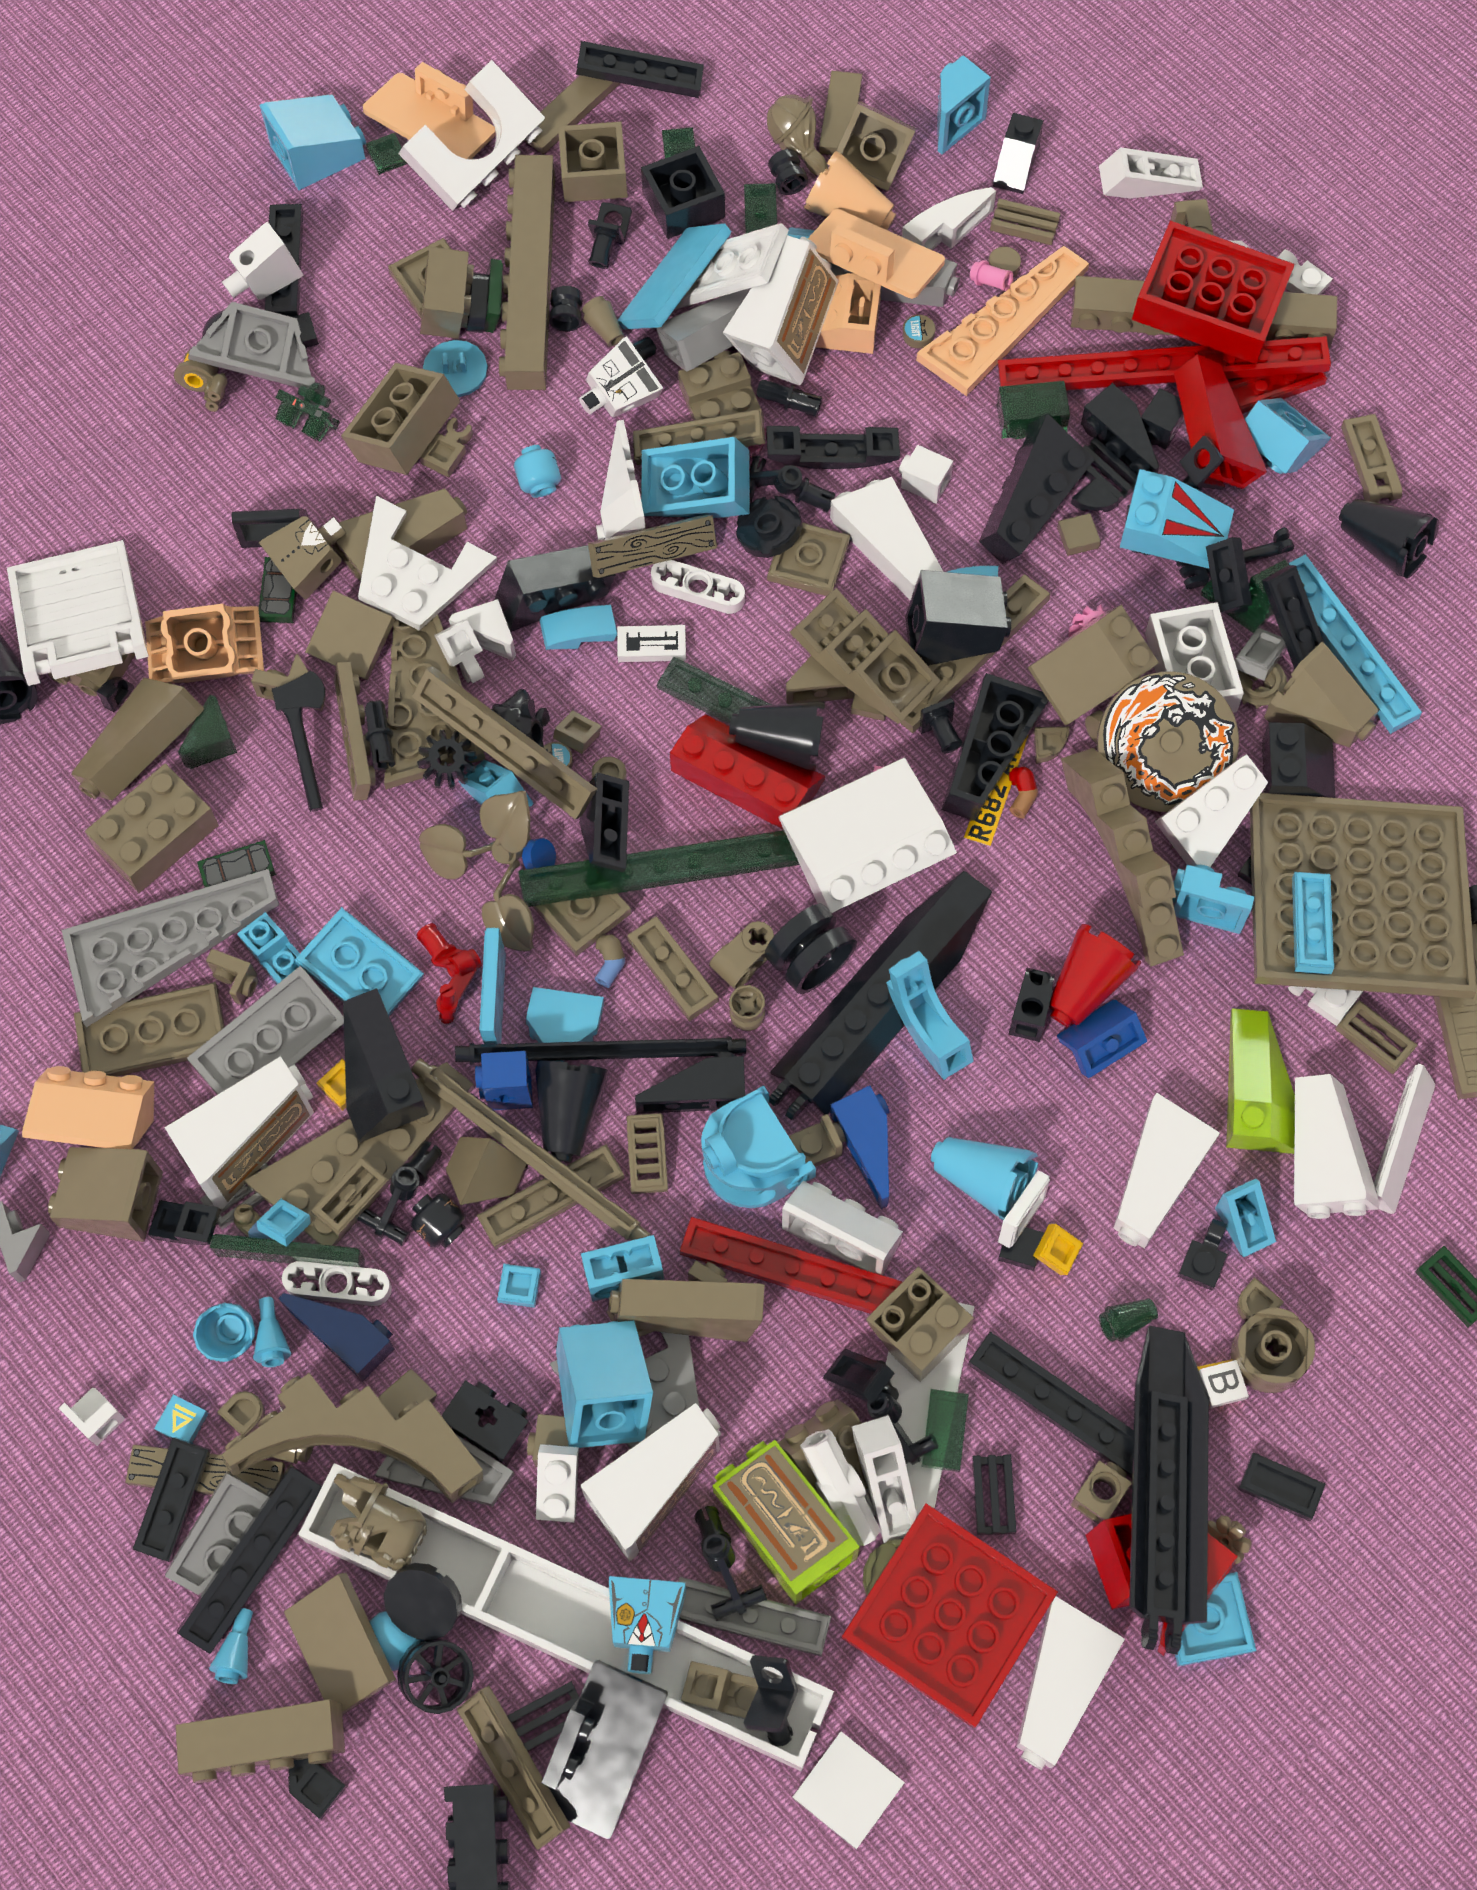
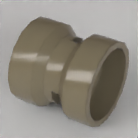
(751, 1001)

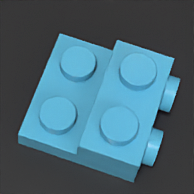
(1206, 903)

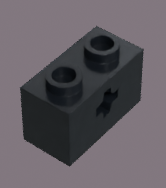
(496, 1441)

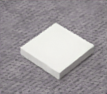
(848, 1790)

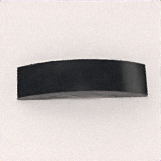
(832, 451)

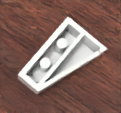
(1213, 812)

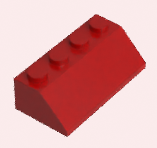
(741, 774)

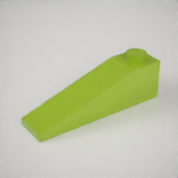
(1258, 1087)

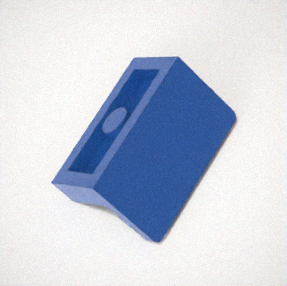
(1103, 1037)

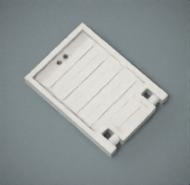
(76, 612)

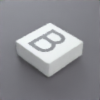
(1224, 1384)

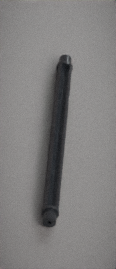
(607, 1049)

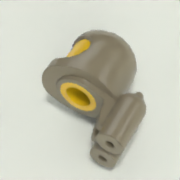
(202, 378)

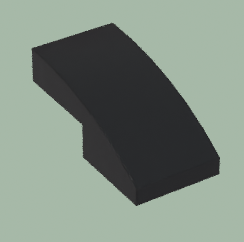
(184, 1223)

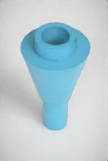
(270, 1345)
(232, 1658)

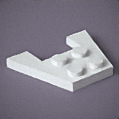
(408, 582)

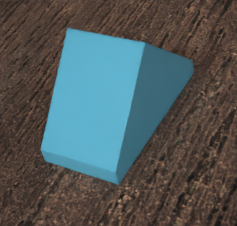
(1246, 1217)

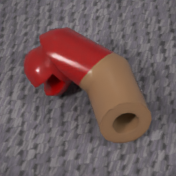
(1027, 789)

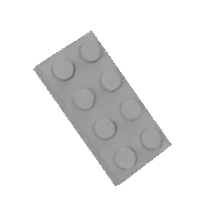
(282, 1023)

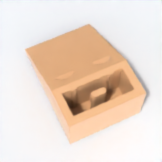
(852, 315)

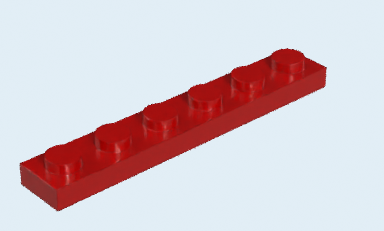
(786, 1266)

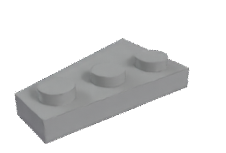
(215, 1533)

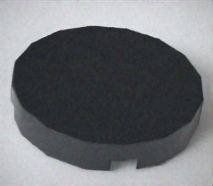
(769, 527)
(422, 1601)

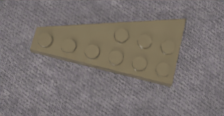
(407, 718)

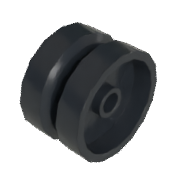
(810, 948)

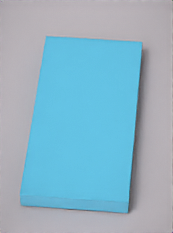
(674, 276)

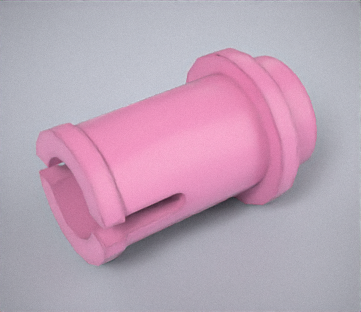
(989, 275)

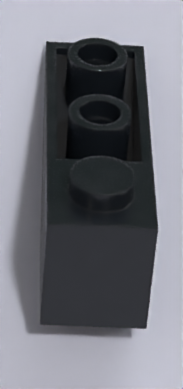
(1118, 425)

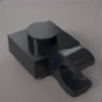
(1203, 1260)

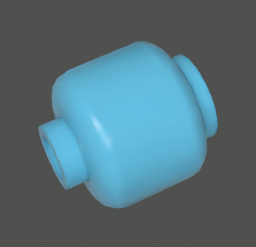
(537, 471)

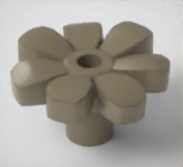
(1230, 1535)

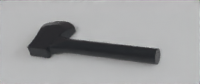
(291, 699)

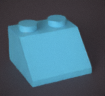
(961, 101)
(1284, 435)

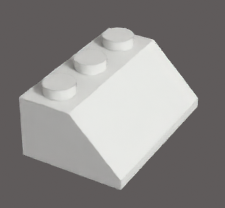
(841, 1227)

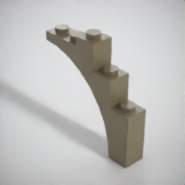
(1126, 835)
(361, 1421)

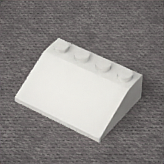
(866, 835)

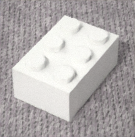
(1196, 644)

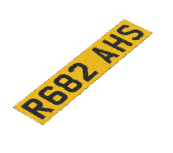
(985, 824)

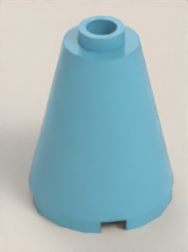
(986, 1171)

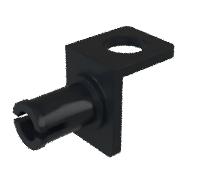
(607, 234)
(1198, 477)
(939, 720)
(772, 1700)

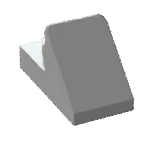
(20, 1246)

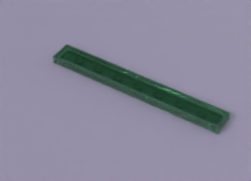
(658, 868)

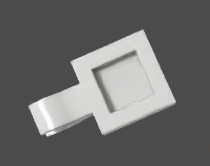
(1305, 278)
(459, 647)

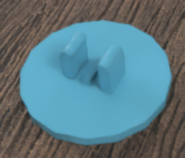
(460, 363)

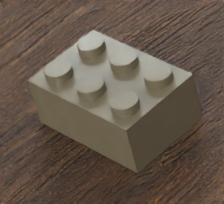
(401, 418)
(152, 828)

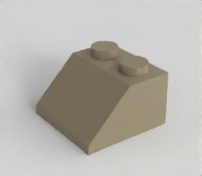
(876, 144)

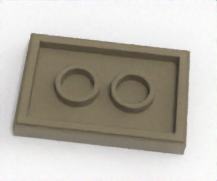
(339, 1643)

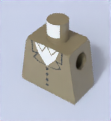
(305, 552)

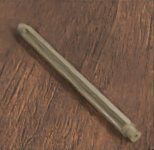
(529, 1152)

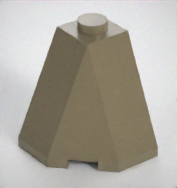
(1325, 699)

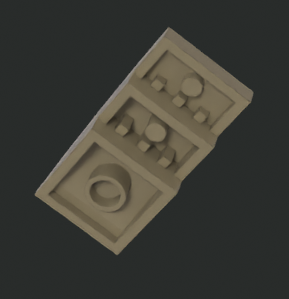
(865, 657)

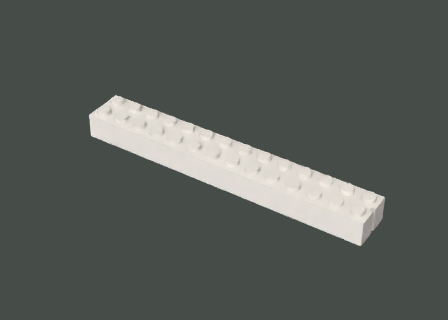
(567, 1616)

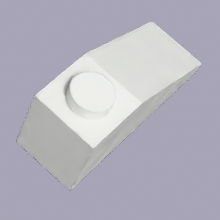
(1146, 173)
(885, 1476)

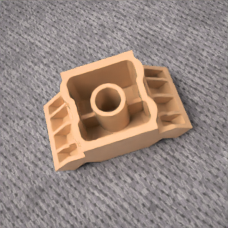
(204, 643)

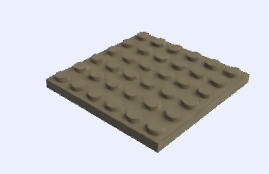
(1393, 893)

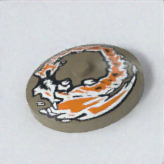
(1167, 737)

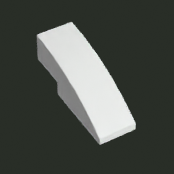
(950, 219)

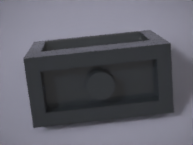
(258, 524)

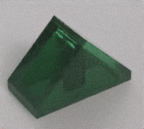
(208, 737)

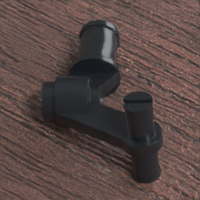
(789, 481)
(403, 1188)
(886, 1405)
(720, 1557)

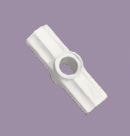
(840, 1486)

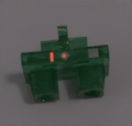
(318, 419)

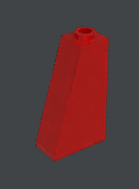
(1214, 412)

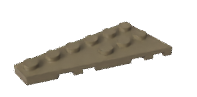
(316, 1167)

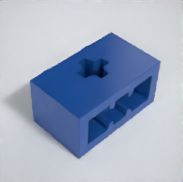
(505, 1080)

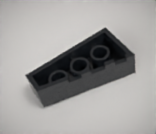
(1039, 481)
(994, 733)
(476, 1837)

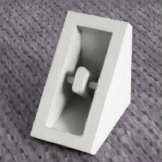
(489, 628)

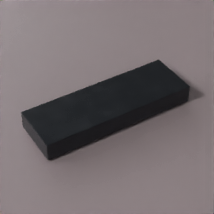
(1293, 613)
(171, 1499)

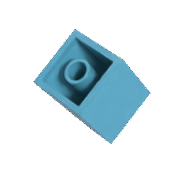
(312, 137)
(603, 1384)

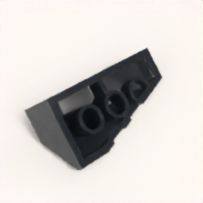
(377, 1074)

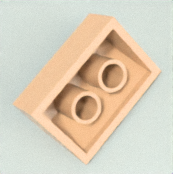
(89, 1108)

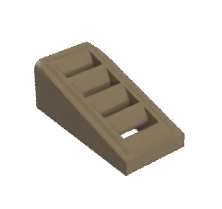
(642, 1123)

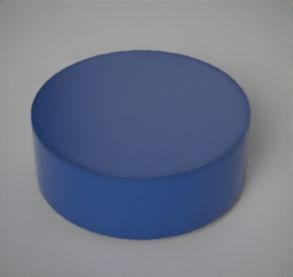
(538, 854)

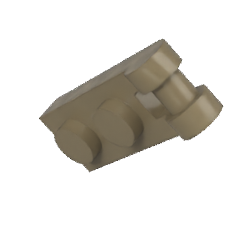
(1371, 458)

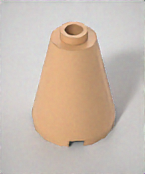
(850, 191)

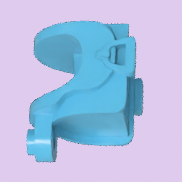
(750, 1154)

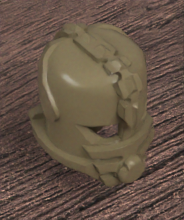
(382, 1525)

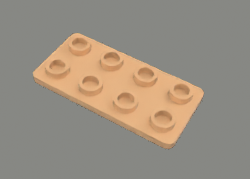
(434, 102)
(876, 253)

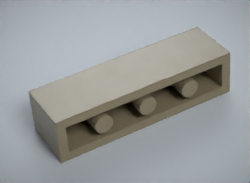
(260, 1739)

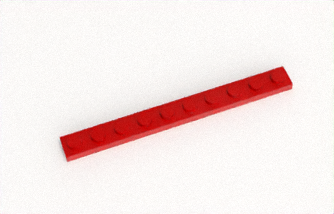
(1159, 364)

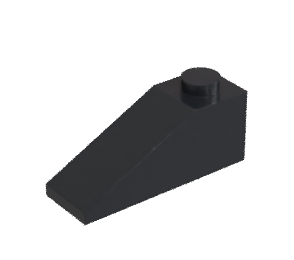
(606, 823)
(697, 1088)

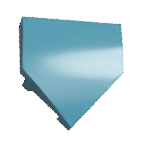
(563, 1016)

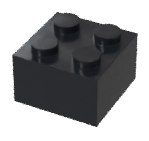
(683, 192)

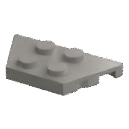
(256, 345)

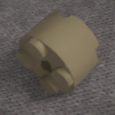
(1289, 1339)

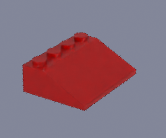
(1212, 292)

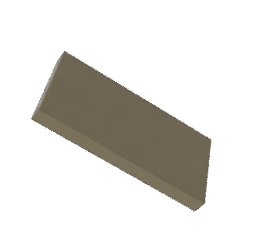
(150, 1031)

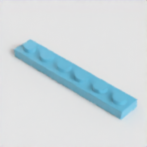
(1355, 651)

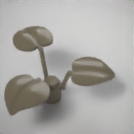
(508, 821)

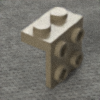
(839, 1420)

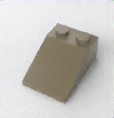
(1093, 664)

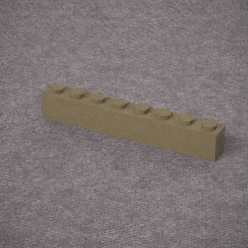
(529, 273)
(1111, 304)

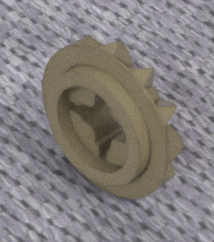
(1262, 696)

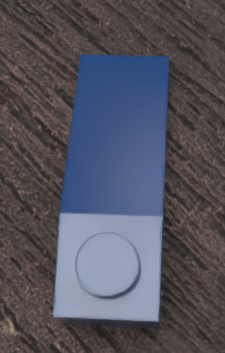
(866, 1134)

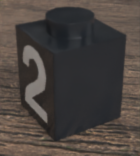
(1163, 418)

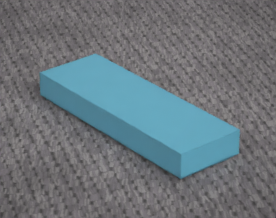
(1312, 923)

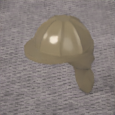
(793, 126)

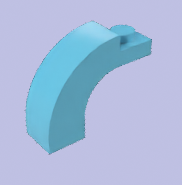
(926, 1018)

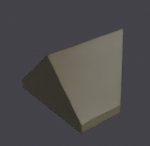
(483, 1170)

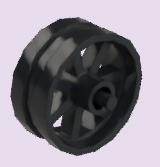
(435, 1675)

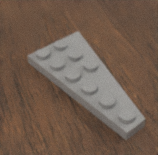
(141, 946)

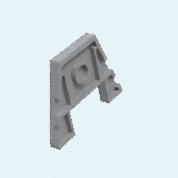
(671, 1381)

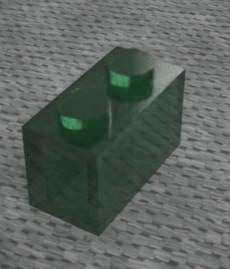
(1025, 403)

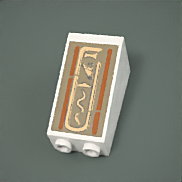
(783, 318)
(242, 1128)
(652, 1477)

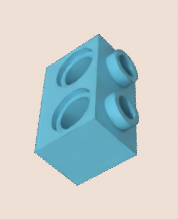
(626, 1260)

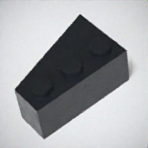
(548, 585)

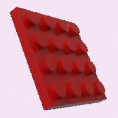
(949, 1615)

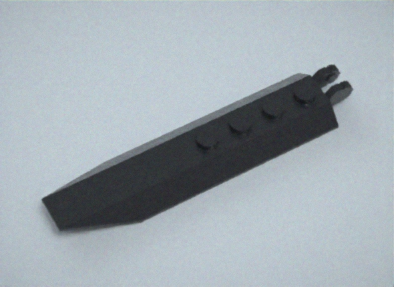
(862, 1015)
(1169, 1490)

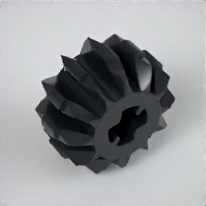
(461, 759)

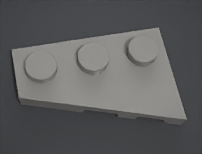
(486, 1492)

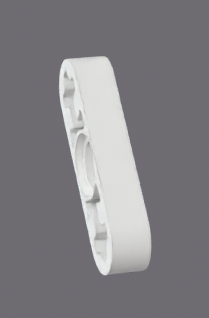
(690, 573)
(311, 1269)

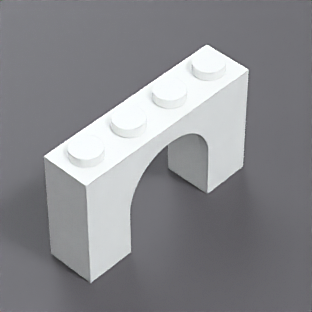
(458, 177)

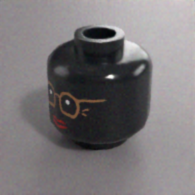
(438, 1220)

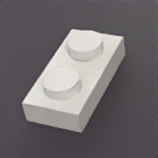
(557, 1483)

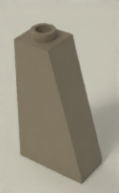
(427, 525)
(135, 737)
(690, 1307)

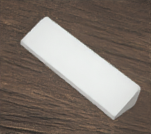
(1403, 1138)

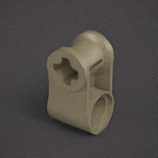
(739, 958)

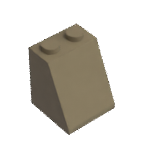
(106, 1192)

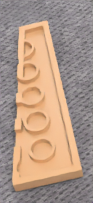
(982, 339)

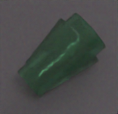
(1126, 1319)

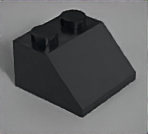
(1297, 760)

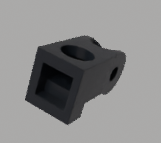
(1032, 1005)

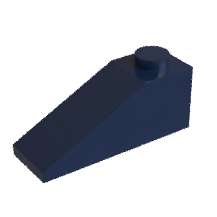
(346, 1334)

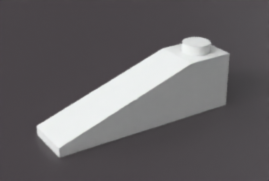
(621, 500)

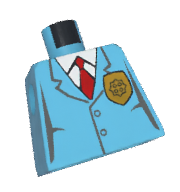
(644, 1617)

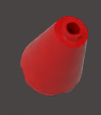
(1090, 975)

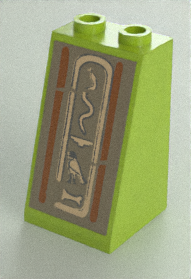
(785, 1520)

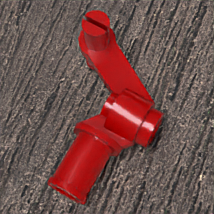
(460, 965)

